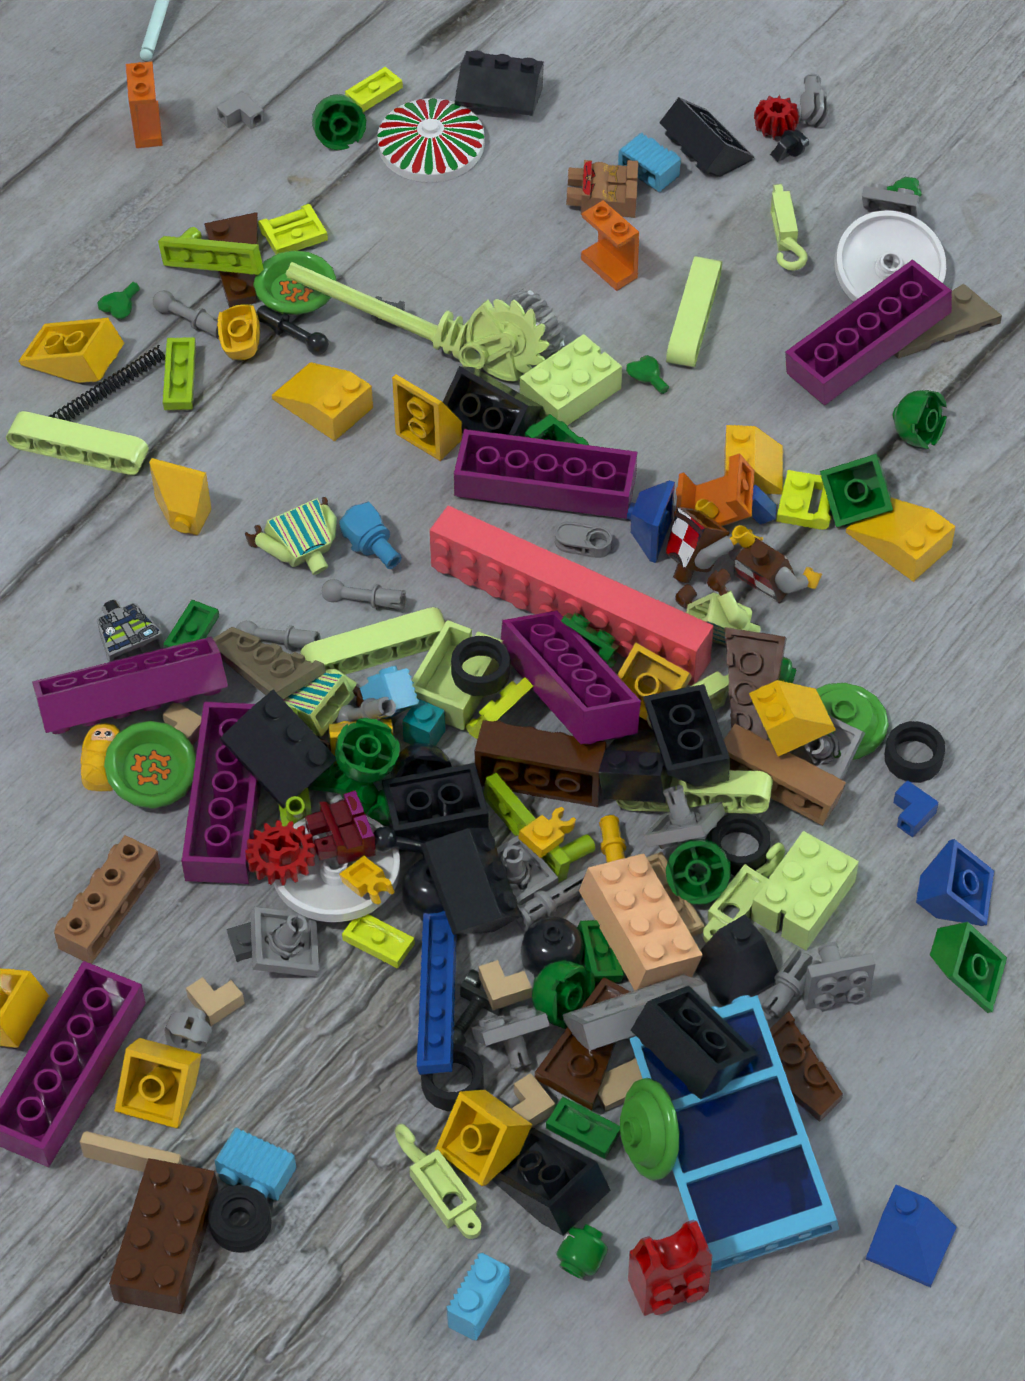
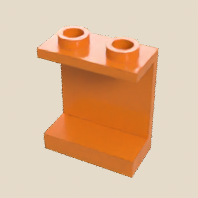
(143, 105)
(617, 246)
(729, 493)

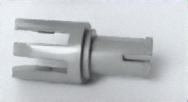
(814, 102)
(789, 982)

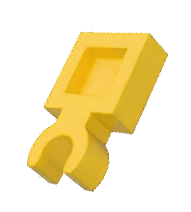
(545, 834)
(365, 878)

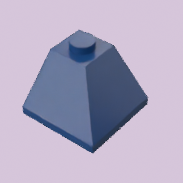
(652, 518)
(956, 886)
(911, 1236)

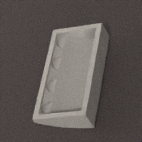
(614, 1018)

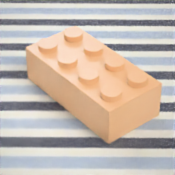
(639, 921)

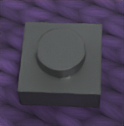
(241, 941)

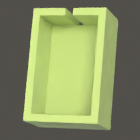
(572, 380)
(434, 677)
(805, 889)

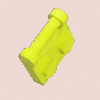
(293, 230)
(797, 499)
(494, 710)

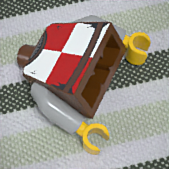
(700, 541)
(770, 570)

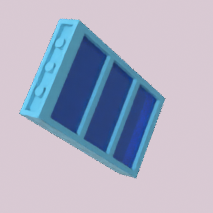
(745, 1151)

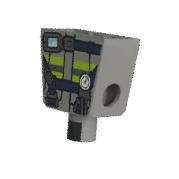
(127, 631)

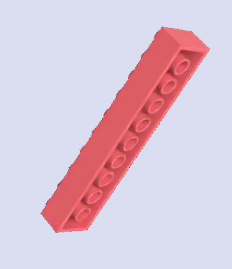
(547, 583)

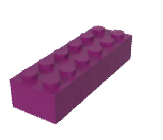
(868, 332)
(545, 473)
(571, 678)
(130, 685)
(220, 805)
(67, 1062)

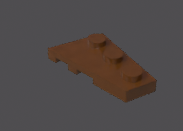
(807, 1076)

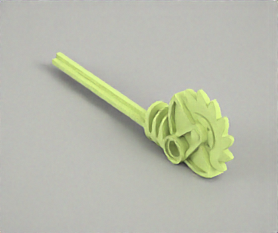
(501, 335)

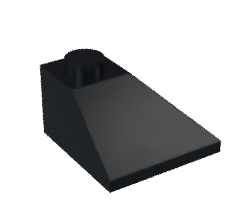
(737, 962)

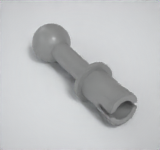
(164, 302)
(334, 591)
(291, 637)
(370, 708)

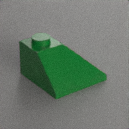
(857, 490)
(969, 962)

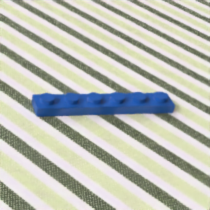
(436, 995)

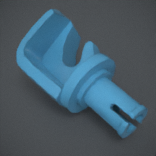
(368, 534)

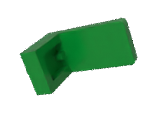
(554, 430)
(601, 638)
(337, 782)

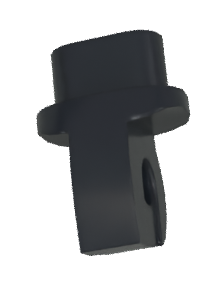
(791, 144)

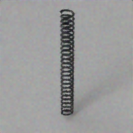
(111, 385)

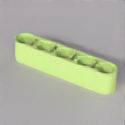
(694, 312)
(77, 443)
(377, 642)
(743, 793)

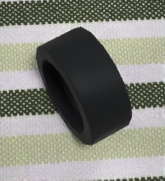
(480, 685)
(918, 732)
(747, 824)
(446, 1100)

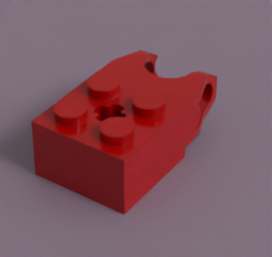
(670, 1269)

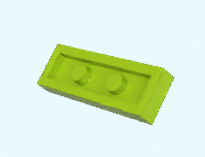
(179, 373)

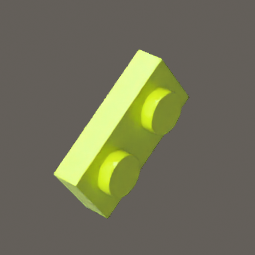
(375, 88)
(379, 939)

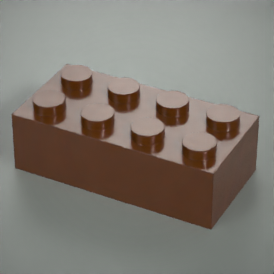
(540, 762)
(163, 1236)

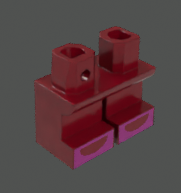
(346, 830)

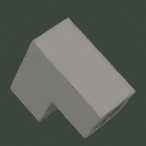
(240, 109)

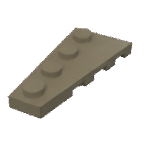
(967, 315)
(266, 664)

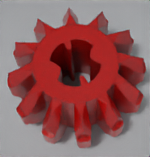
(776, 116)

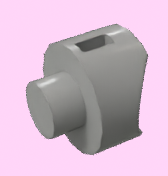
(190, 1026)

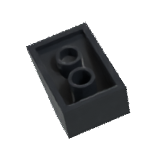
(634, 769)
(553, 1182)

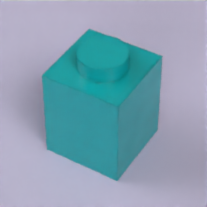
(423, 724)

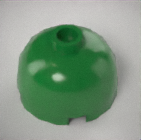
(338, 121)
(920, 418)
(366, 750)
(698, 871)
(561, 989)

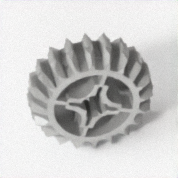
(543, 315)

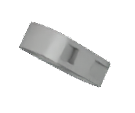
(576, 538)

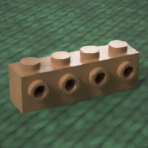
(806, 781)
(107, 899)

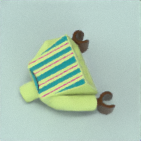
(299, 535)
(716, 608)
(322, 700)

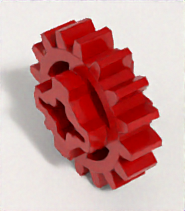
(280, 852)

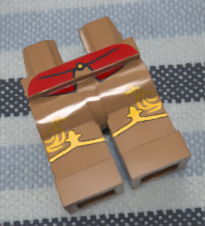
(604, 182)

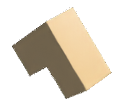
(183, 720)
(501, 989)
(215, 1003)
(534, 1101)

